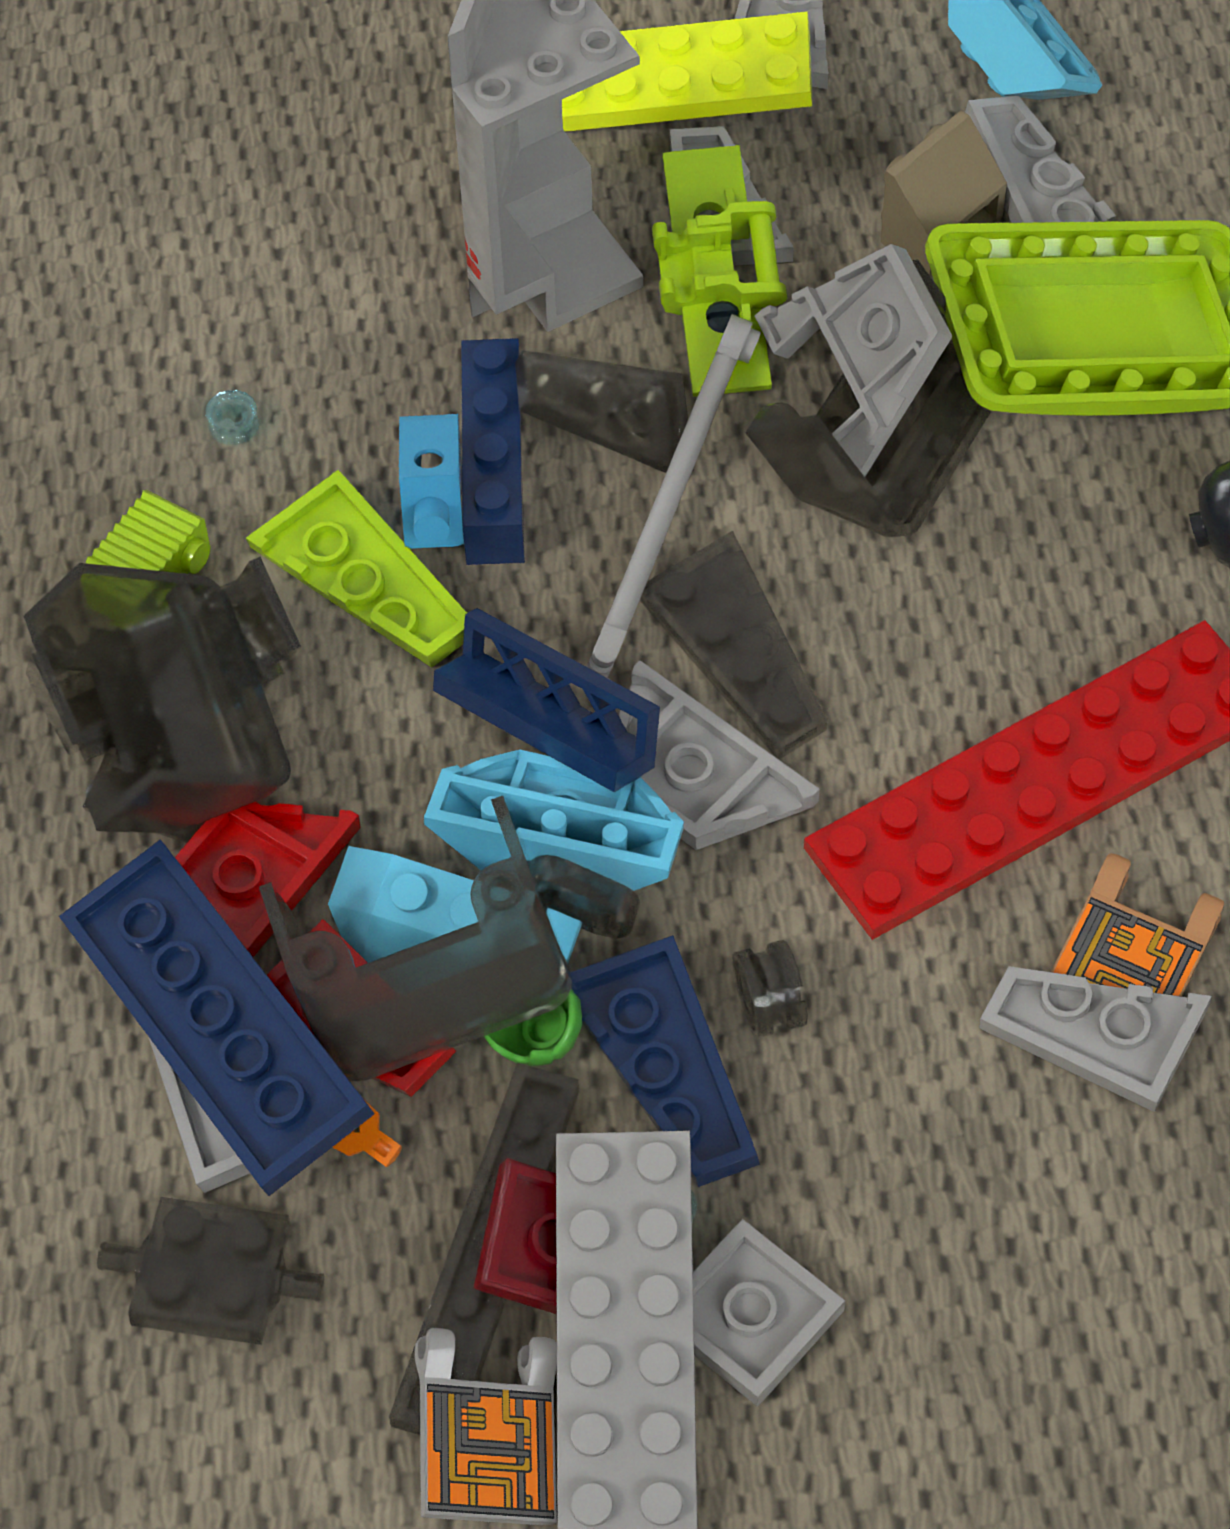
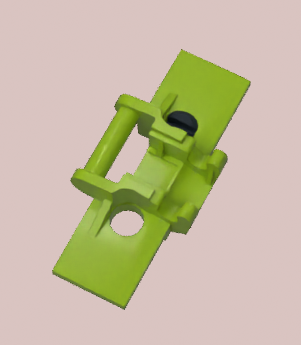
(698, 260)

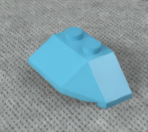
(1022, 49)
(559, 814)
(397, 903)

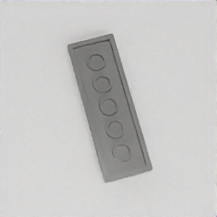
(625, 1331)

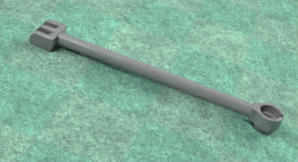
(736, 344)

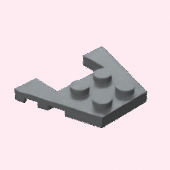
(880, 334)

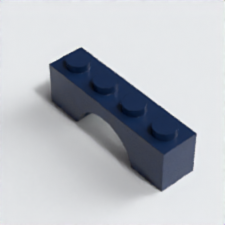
(491, 453)

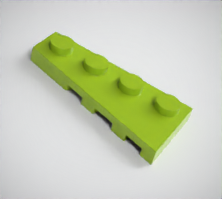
(361, 565)

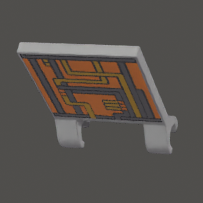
(487, 1443)

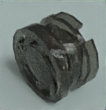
(769, 988)

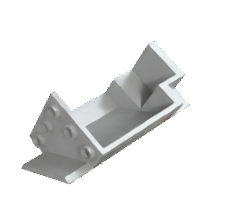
(519, 172)

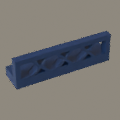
(551, 716)

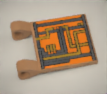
(1127, 947)

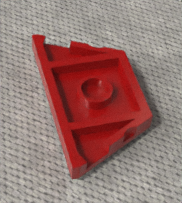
(257, 847)

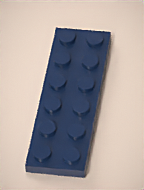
(216, 1017)

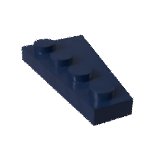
(662, 1048)

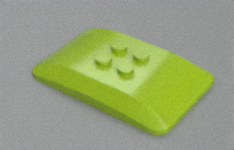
(1088, 314)

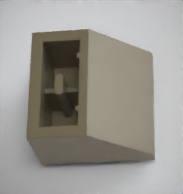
(941, 183)

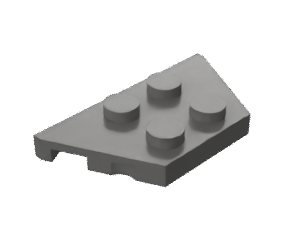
(711, 770)

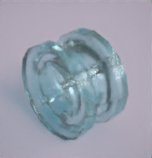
(238, 404)

